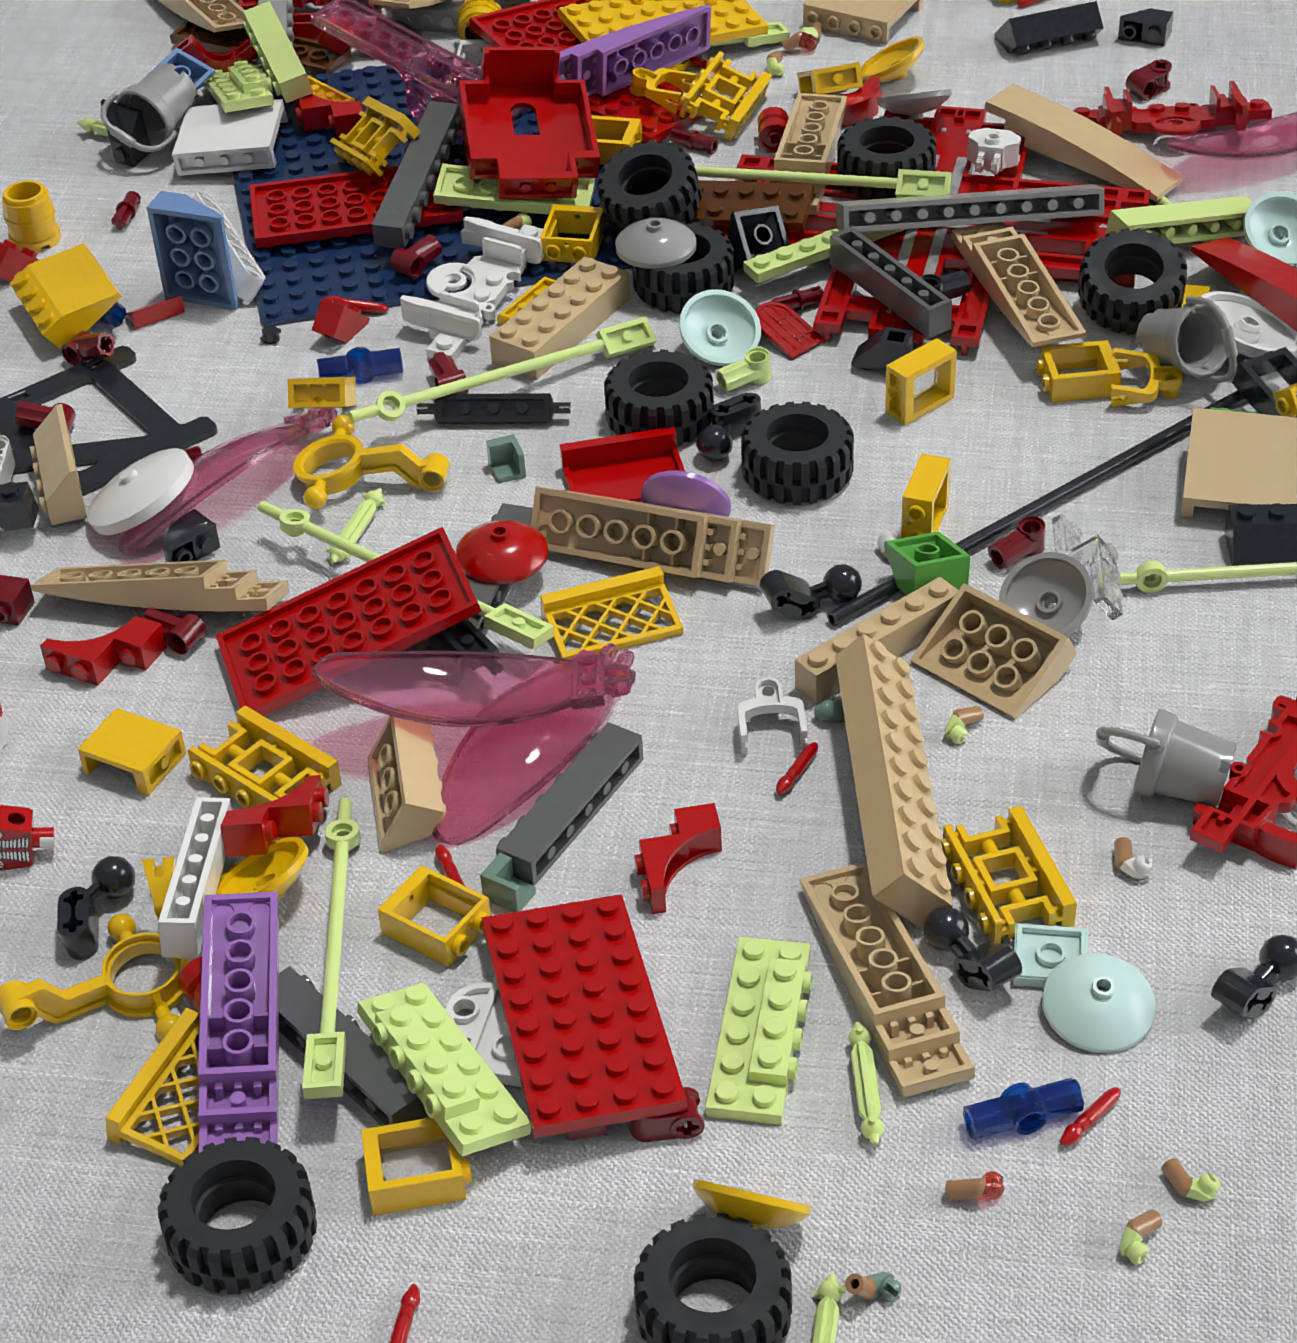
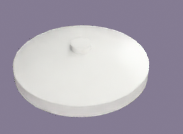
(1253, 325)
(140, 491)

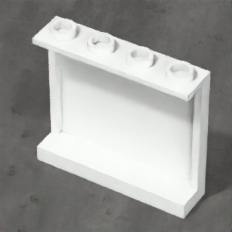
(227, 141)

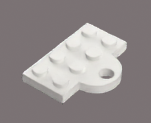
(486, 1028)

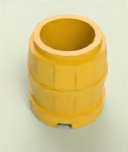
(469, 9)
(30, 215)

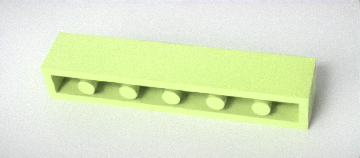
(276, 52)
(1186, 220)

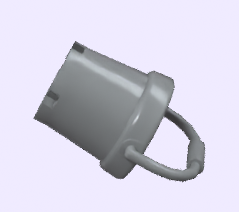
(163, 101)
(1191, 339)
(1176, 759)

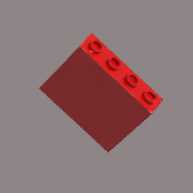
(619, 463)

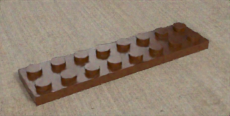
(312, 55)
(725, 197)

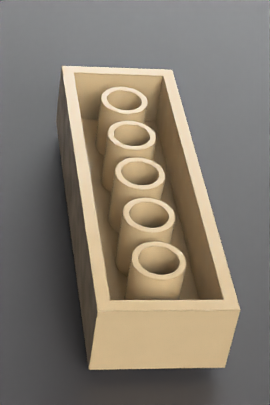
(561, 314)

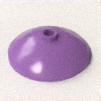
(686, 492)

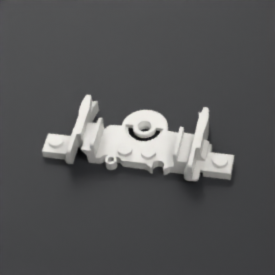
(492, 276)

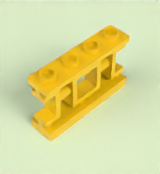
(718, 106)
(374, 136)
(270, 744)
(1029, 860)

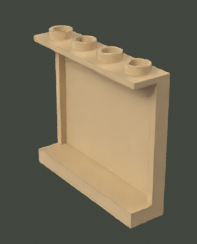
(858, 17)
(1239, 460)

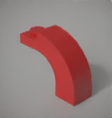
(244, 52)
(862, 102)

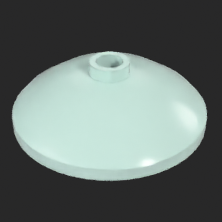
(1270, 217)
(720, 315)
(1096, 1018)

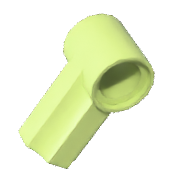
(752, 369)

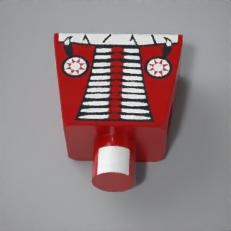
(20, 837)

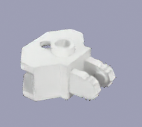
(993, 149)

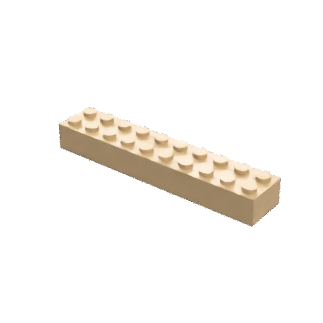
(892, 781)

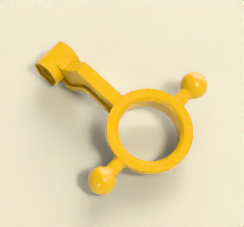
(419, 473)
(25, 1002)

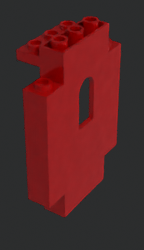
(527, 164)

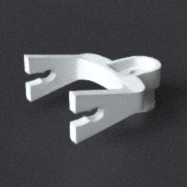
(773, 704)

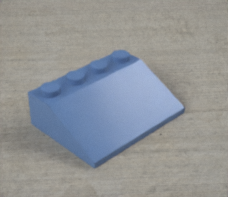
(192, 251)

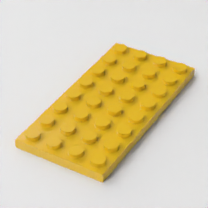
(594, 19)

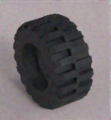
(881, 149)
(646, 167)
(1130, 254)
(707, 269)
(659, 393)
(797, 453)
(713, 1251)
(246, 1254)

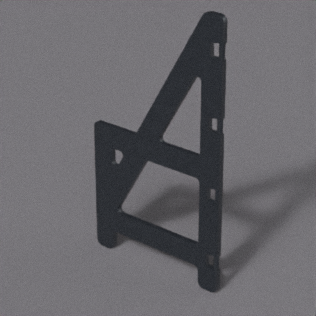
(106, 456)

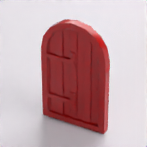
(787, 329)

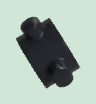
(270, 335)

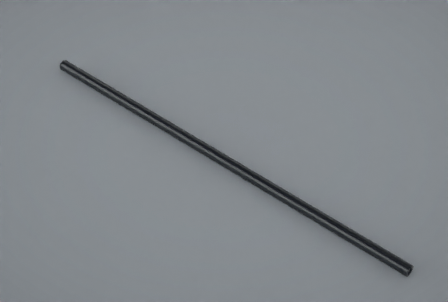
(1039, 505)

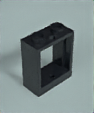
(1252, 387)

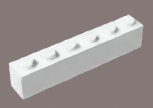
(194, 875)

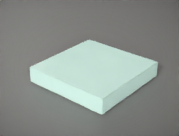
(1044, 948)

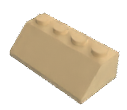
(57, 470)
(405, 783)

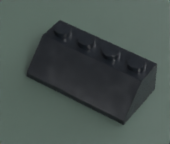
(1050, 28)
(1261, 533)

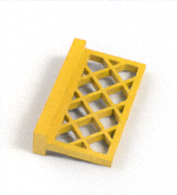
(604, 597)
(150, 1083)

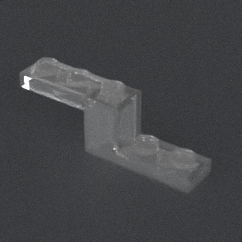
(1097, 558)

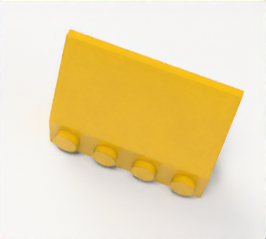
(65, 293)

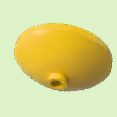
(894, 60)
(268, 871)
(755, 1207)

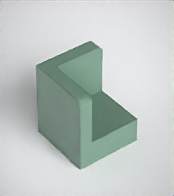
(506, 458)
(503, 888)

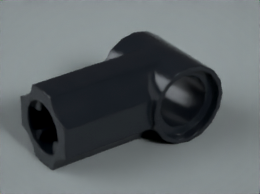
(950, 285)

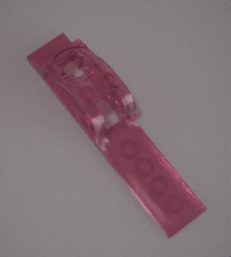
(402, 51)

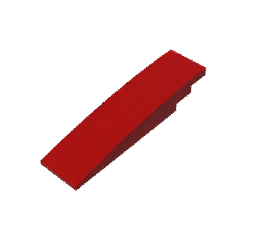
(1255, 273)

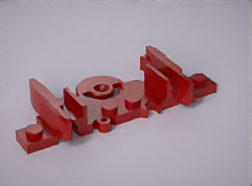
(1181, 119)
(1257, 794)

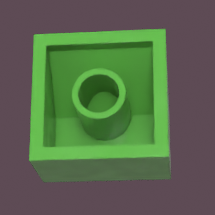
(924, 558)

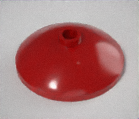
(502, 552)

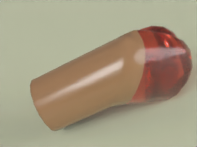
(801, 40)
(985, 1188)

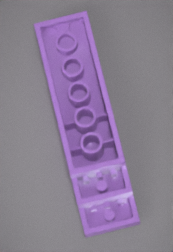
(654, 44)
(239, 1019)

